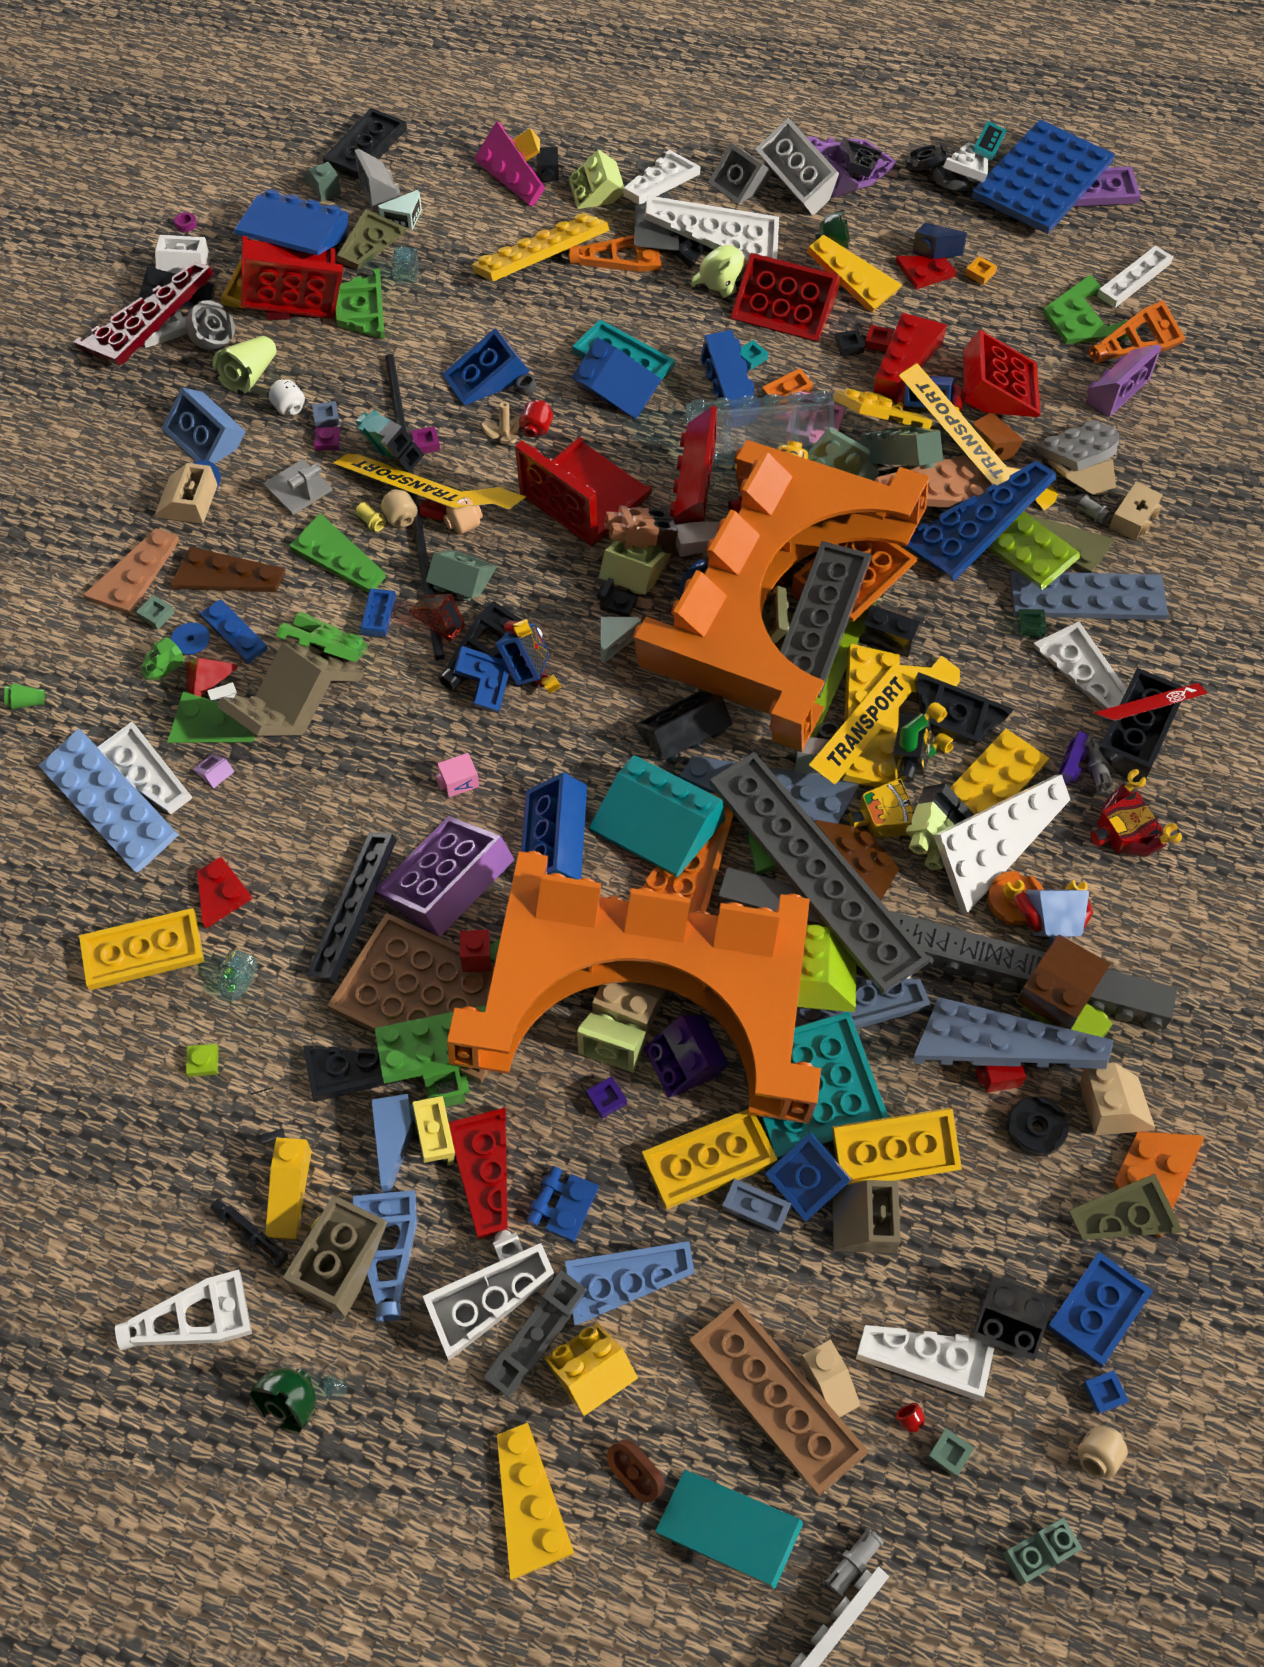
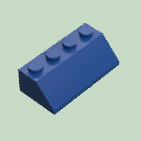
(556, 823)

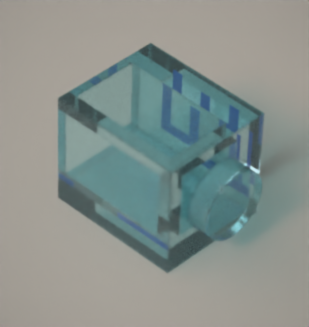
(405, 264)

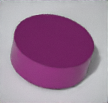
(185, 222)

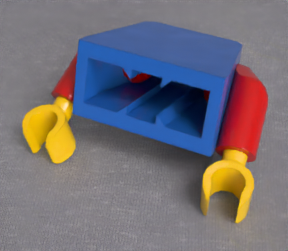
(945, 384)
(526, 654)

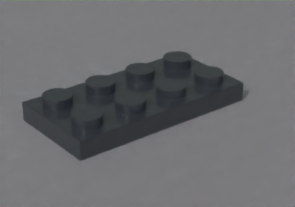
(372, 134)

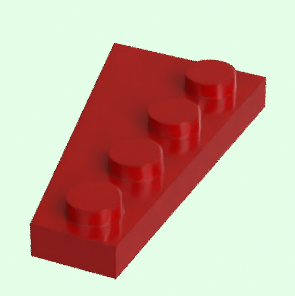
(482, 1166)

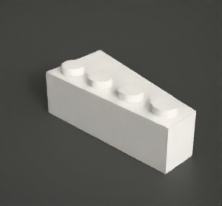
(485, 1297)

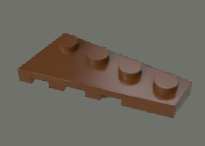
(219, 571)

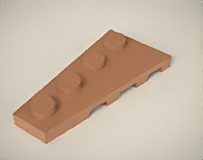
(132, 576)

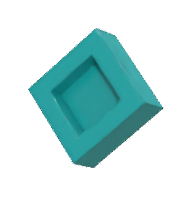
(753, 354)

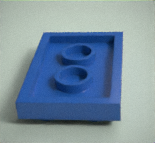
(1099, 1309)

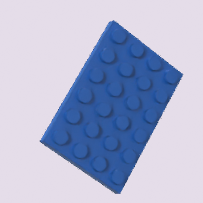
(1043, 176)

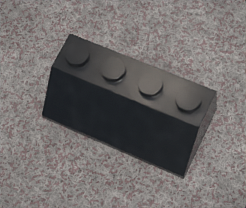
(1138, 738)

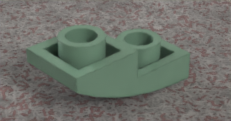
(1042, 1551)

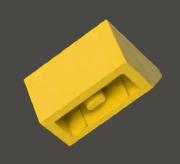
(591, 1368)

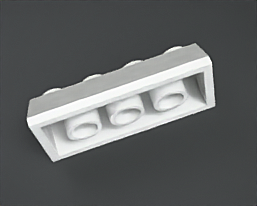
(799, 165)

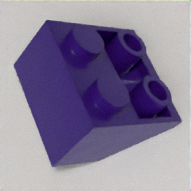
(685, 1054)

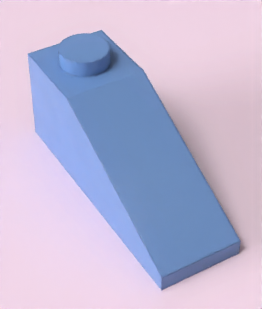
(393, 1133)

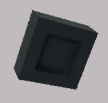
(849, 342)

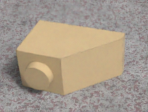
(830, 1378)

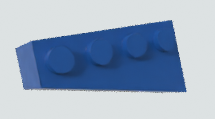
(726, 366)

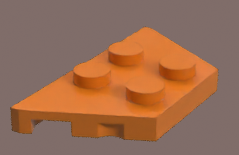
(1160, 1154)

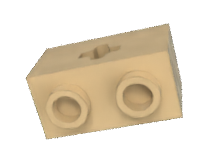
(1136, 511)

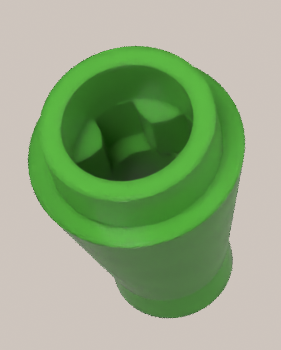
(21, 696)

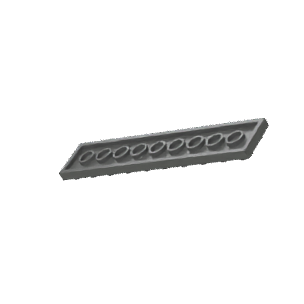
(819, 873)

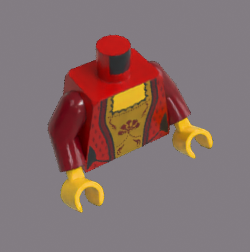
(1130, 823)

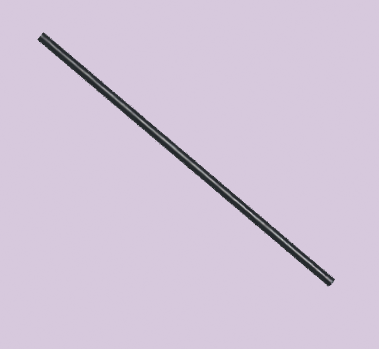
(417, 523)

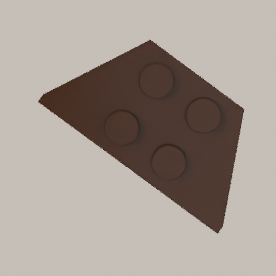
(862, 854)

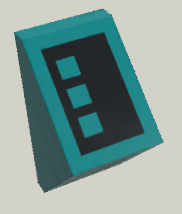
(989, 140)

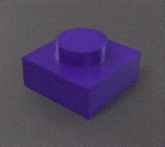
(606, 1097)

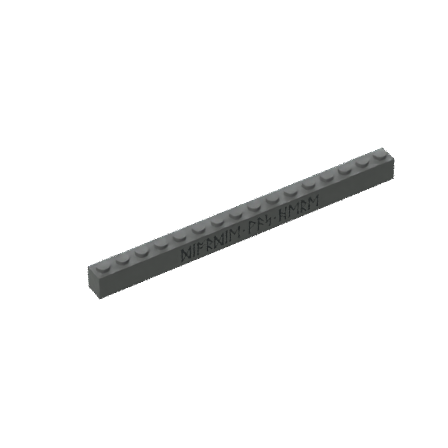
(979, 955)

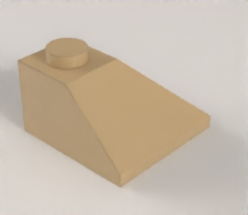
(1094, 479)

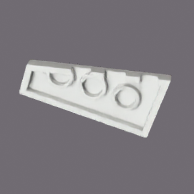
(665, 175)
(1083, 664)
(145, 768)
(939, 1360)

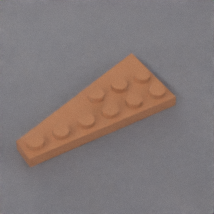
(950, 481)

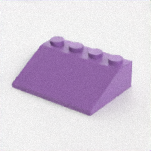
(445, 874)

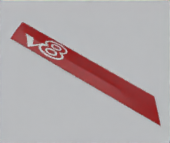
(1153, 702)

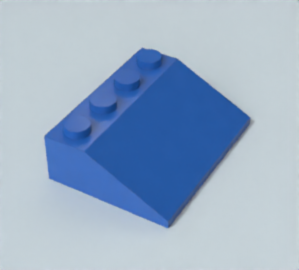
(294, 222)

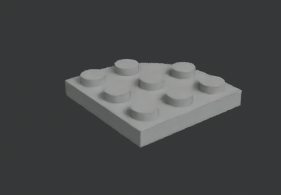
(1081, 446)

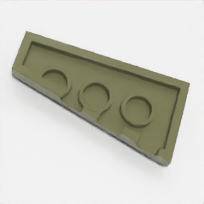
(1090, 545)

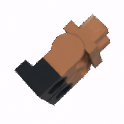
(642, 528)

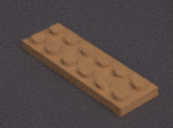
(778, 1398)

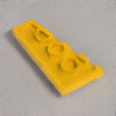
(530, 1510)

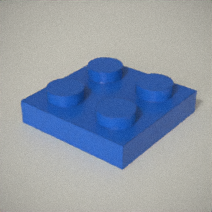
(808, 1176)

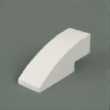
(694, 537)

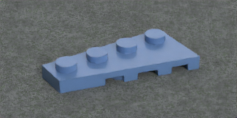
(627, 1276)

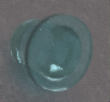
(334, 1387)

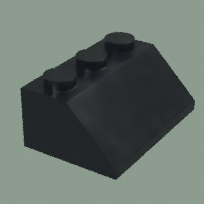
(684, 724)

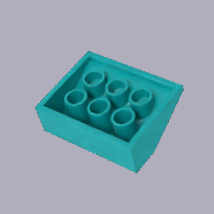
(657, 816)

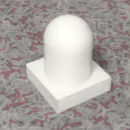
(512, 1245)

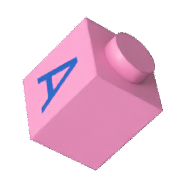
(457, 775)

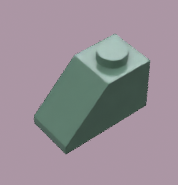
(323, 181)

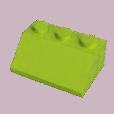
(826, 973)

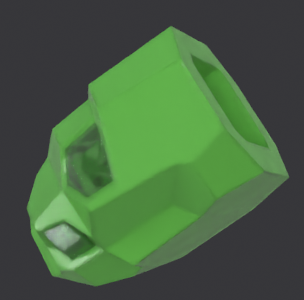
(161, 660)

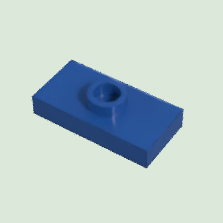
(378, 612)

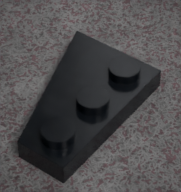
(859, 157)
(156, 277)
(342, 1072)

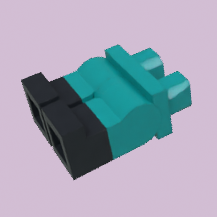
(390, 439)

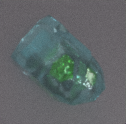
(236, 975)

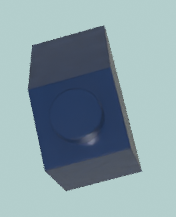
(938, 241)

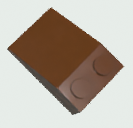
(1063, 982)

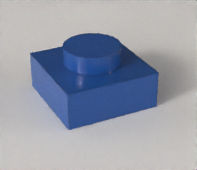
(1105, 1392)

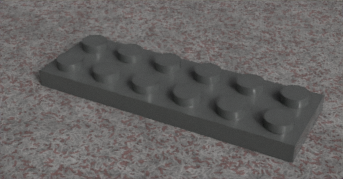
(825, 609)

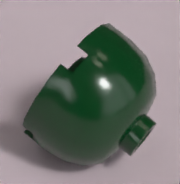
(835, 228)
(285, 1393)

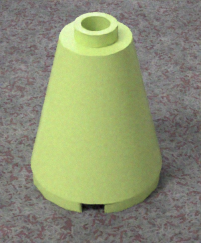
(244, 362)

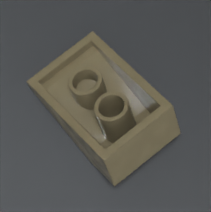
(336, 1255)

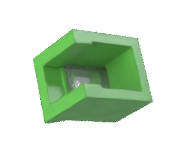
(447, 1084)

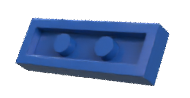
(233, 631)

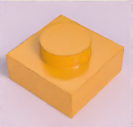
(980, 270)

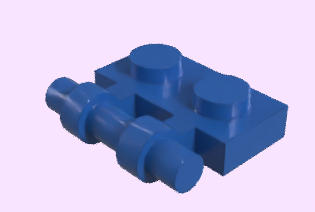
(571, 1208)

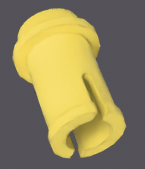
(375, 520)

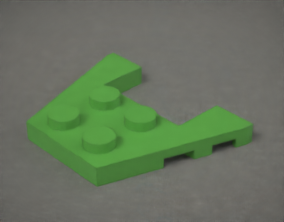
(1075, 318)
(325, 636)

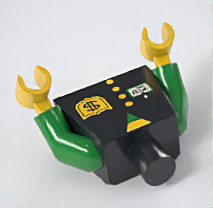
(915, 742)

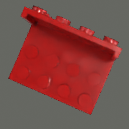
(289, 279)
(577, 487)

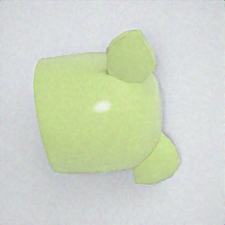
(721, 270)

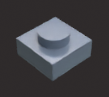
(326, 414)

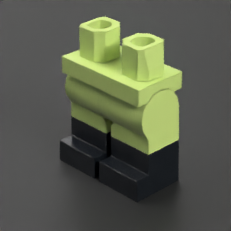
(935, 812)

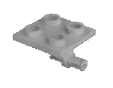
(298, 486)

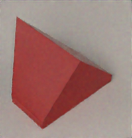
(205, 674)

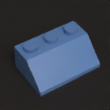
(202, 427)

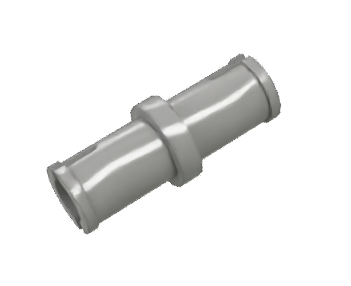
(1098, 766)
(853, 1562)

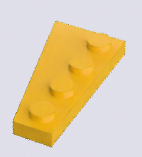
(857, 276)

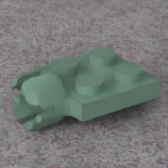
(843, 454)

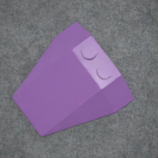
(846, 182)

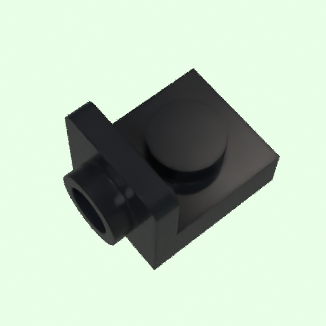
(616, 600)

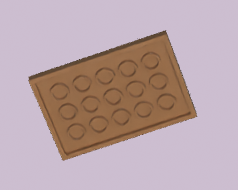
(406, 978)

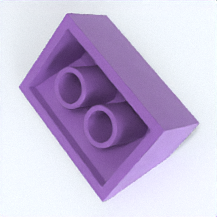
(1123, 379)

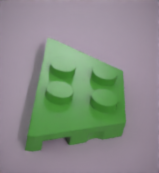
(361, 305)

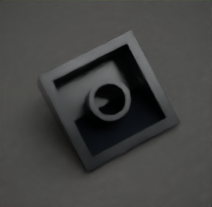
(891, 629)

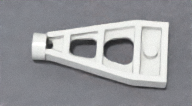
(229, 1311)

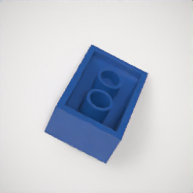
(485, 369)
(615, 378)

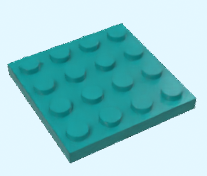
(845, 1086)

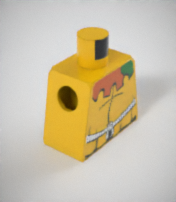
(884, 810)

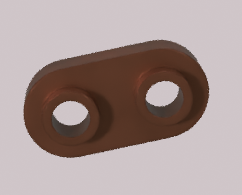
(635, 1471)

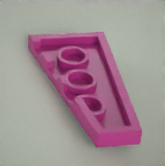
(508, 165)

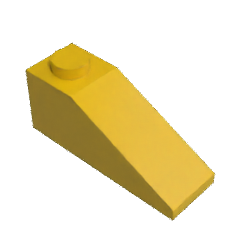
(287, 1187)

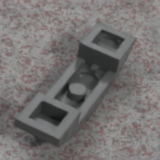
(536, 1334)

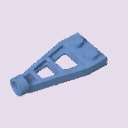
(401, 1211)

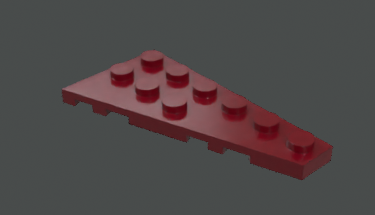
(142, 318)

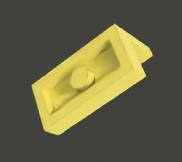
(434, 1130)

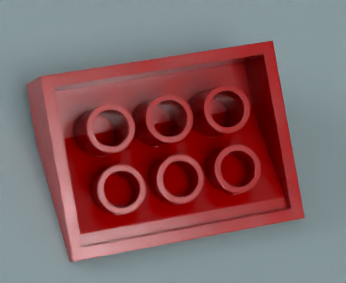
(785, 297)
(999, 378)
(695, 468)

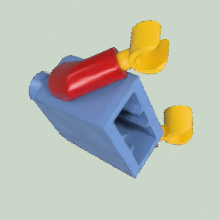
(1053, 911)

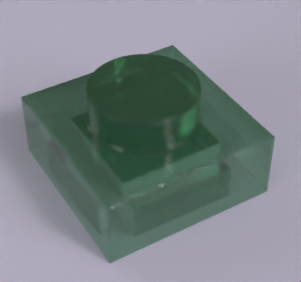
(1031, 622)

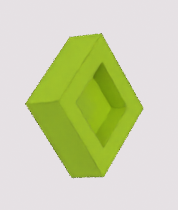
(202, 1060)

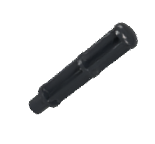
(249, 1233)

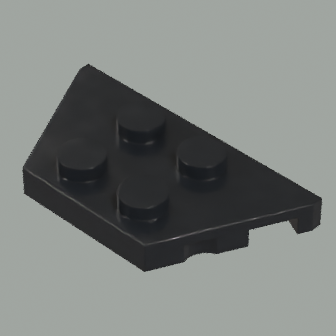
(968, 714)

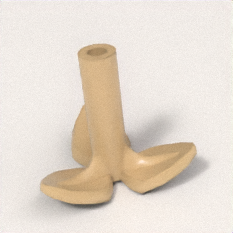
(506, 427)

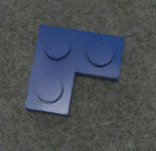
(490, 674)

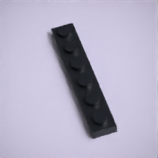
(351, 908)

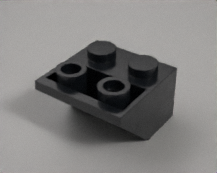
(1013, 1315)

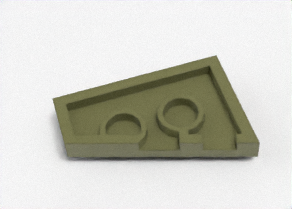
(368, 239)
(1128, 1211)

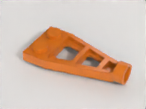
(646, 258)
(1160, 323)

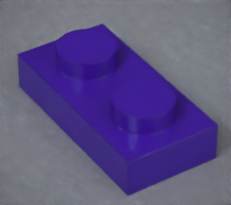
(1075, 752)

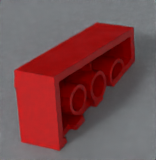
(911, 343)

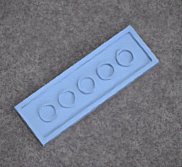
(108, 800)

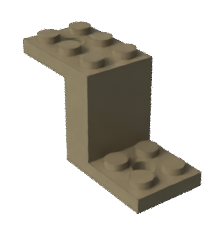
(290, 690)

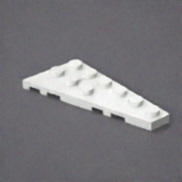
(716, 225)
(994, 838)

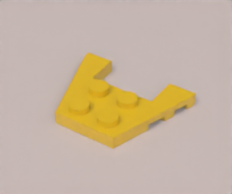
(878, 406)

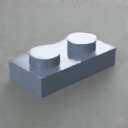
(756, 1206)

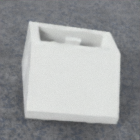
(178, 252)

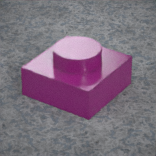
(327, 438)
(426, 439)

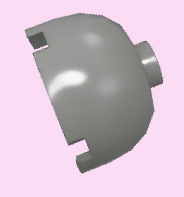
(209, 325)

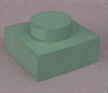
(155, 612)
(950, 1453)

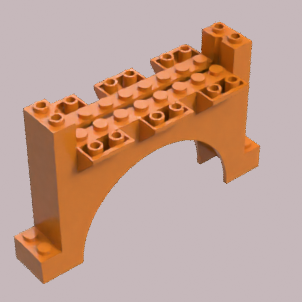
(782, 518)
(732, 965)

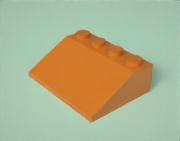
(885, 568)

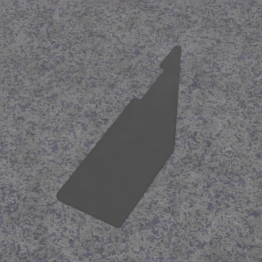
(648, 233)

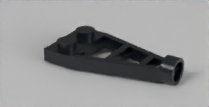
(492, 619)

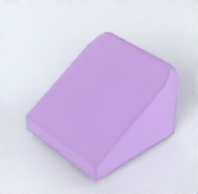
(214, 769)

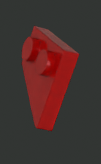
(924, 270)
(219, 891)

